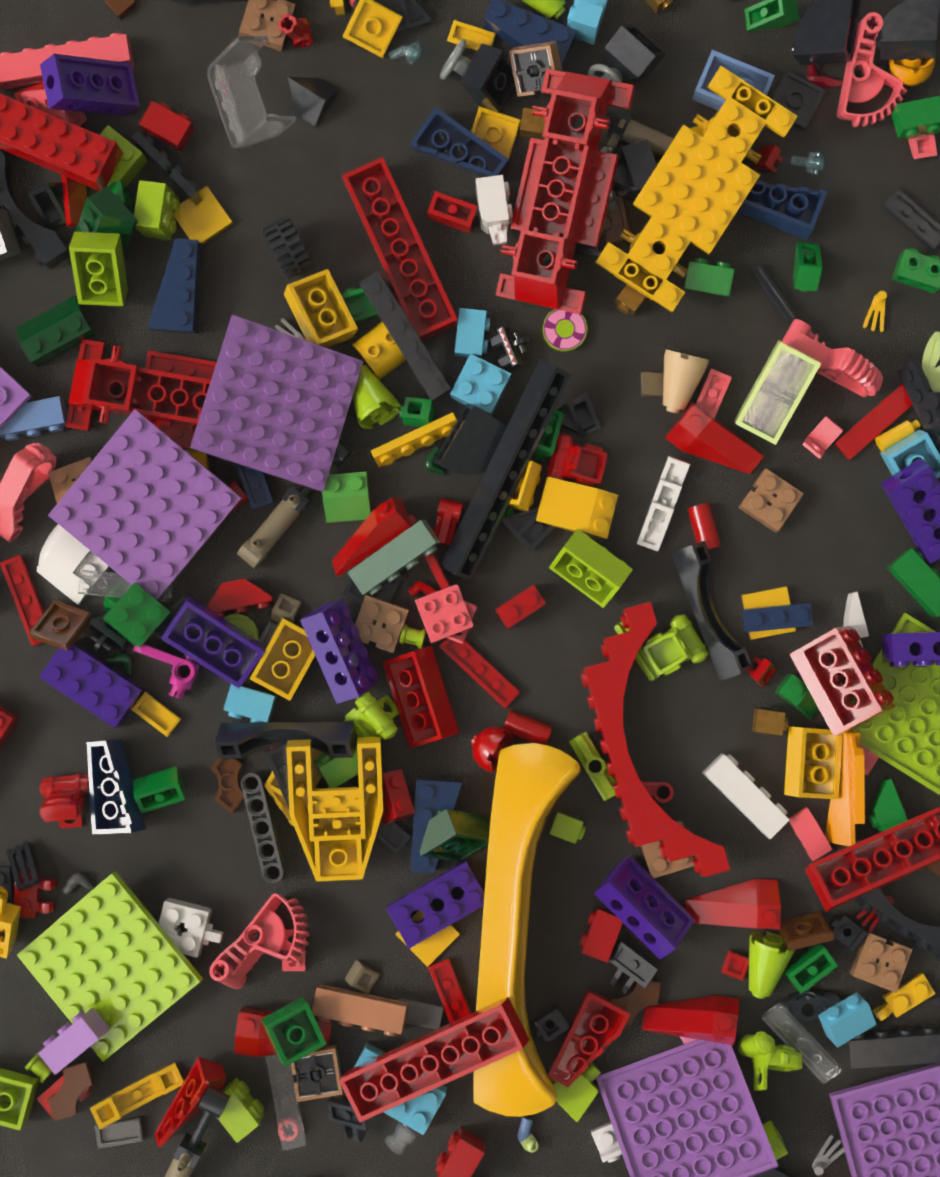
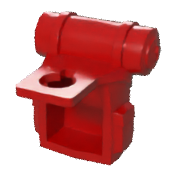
(576, 462)
(64, 799)

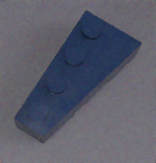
(524, 28)
(457, 146)
(784, 207)
(179, 292)
(111, 789)
(430, 797)

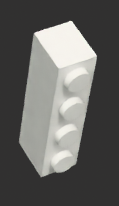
(745, 795)

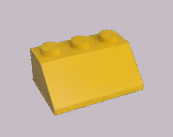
(813, 763)

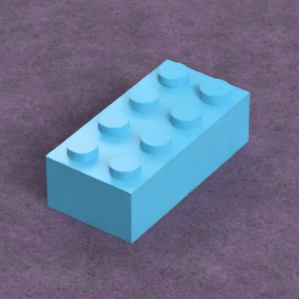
(416, 1112)

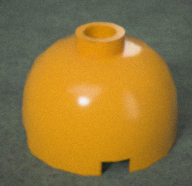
(912, 71)

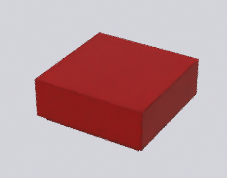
(735, 965)

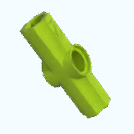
(586, 753)

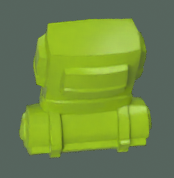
(675, 647)
(371, 719)
(768, 1056)

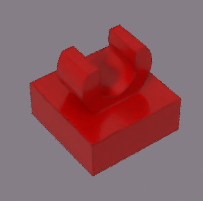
(769, 156)
(763, 672)

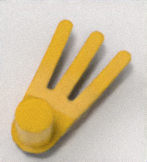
(877, 305)

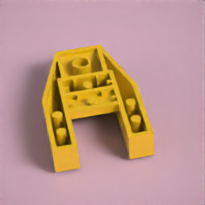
(336, 823)

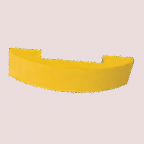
(136, 1095)

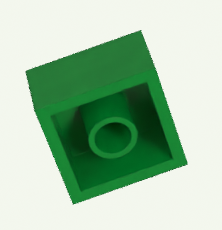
(136, 615)
(293, 1031)

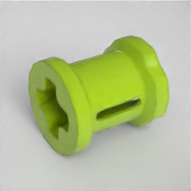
(412, 636)
(39, 1068)

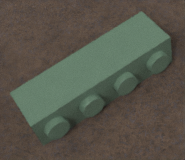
(394, 557)

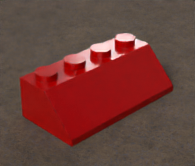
(420, 697)

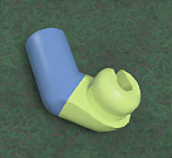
(525, 1136)

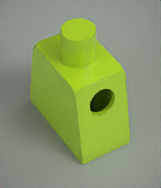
(579, 1094)

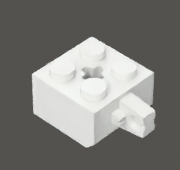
(493, 207)
(195, 919)

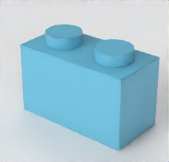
(471, 332)
(250, 703)
(847, 1019)

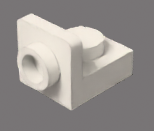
(606, 1142)

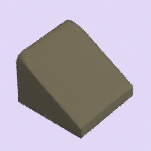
(651, 384)
(285, 607)
(362, 977)

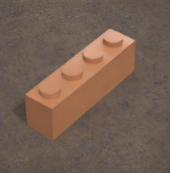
(360, 1009)

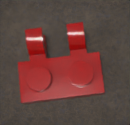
(29, 898)

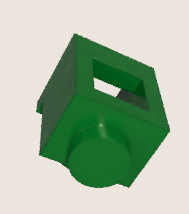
(417, 412)

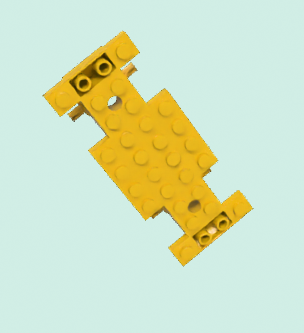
(696, 189)

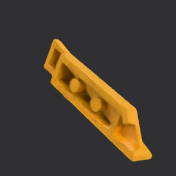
(850, 806)

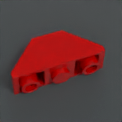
(238, 596)

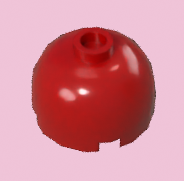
(488, 746)

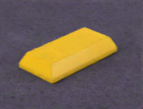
(473, 35)
(156, 714)

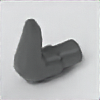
(74, 880)

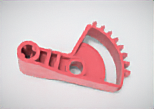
(872, 78)
(839, 365)
(24, 476)
(238, 959)

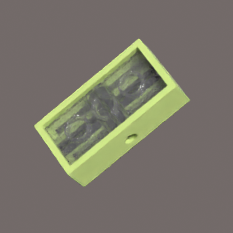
(777, 392)

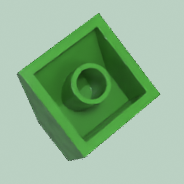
(346, 497)

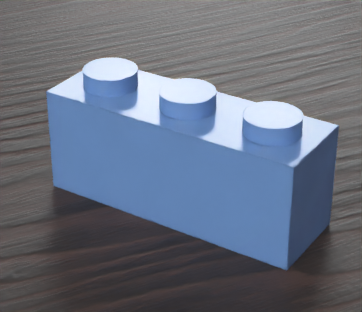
(36, 417)

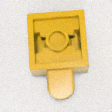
(8, 924)

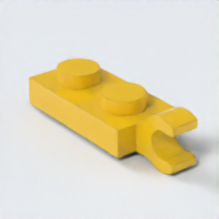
(907, 996)

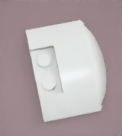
(62, 561)

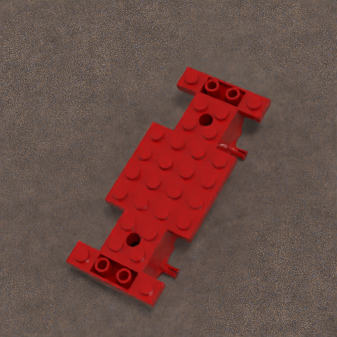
(563, 189)
(165, 391)

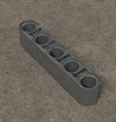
(263, 838)

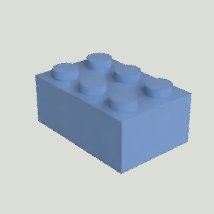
(755, 77)

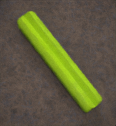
(641, 657)

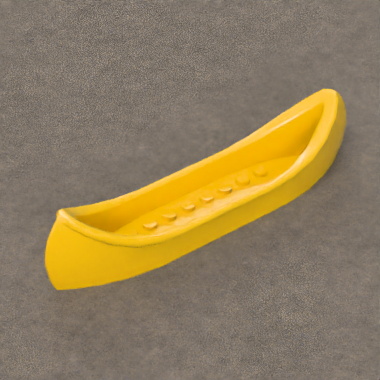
(524, 793)

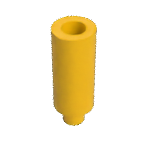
(896, 434)

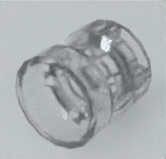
(402, 1136)

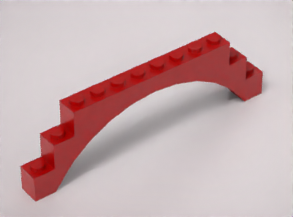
(644, 816)

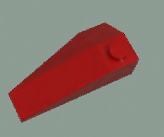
(707, 438)
(376, 531)
(740, 905)
(699, 1018)
(590, 1033)
(252, 1037)
(189, 1096)

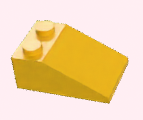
(577, 507)

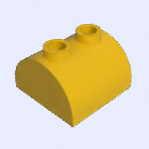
(379, 351)
(523, 495)

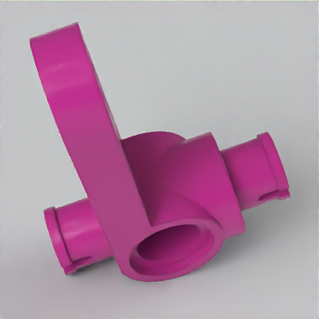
(179, 683)

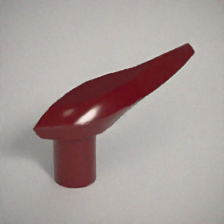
(820, 80)

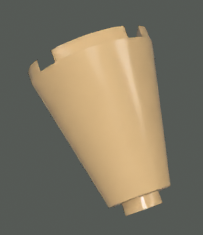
(681, 378)

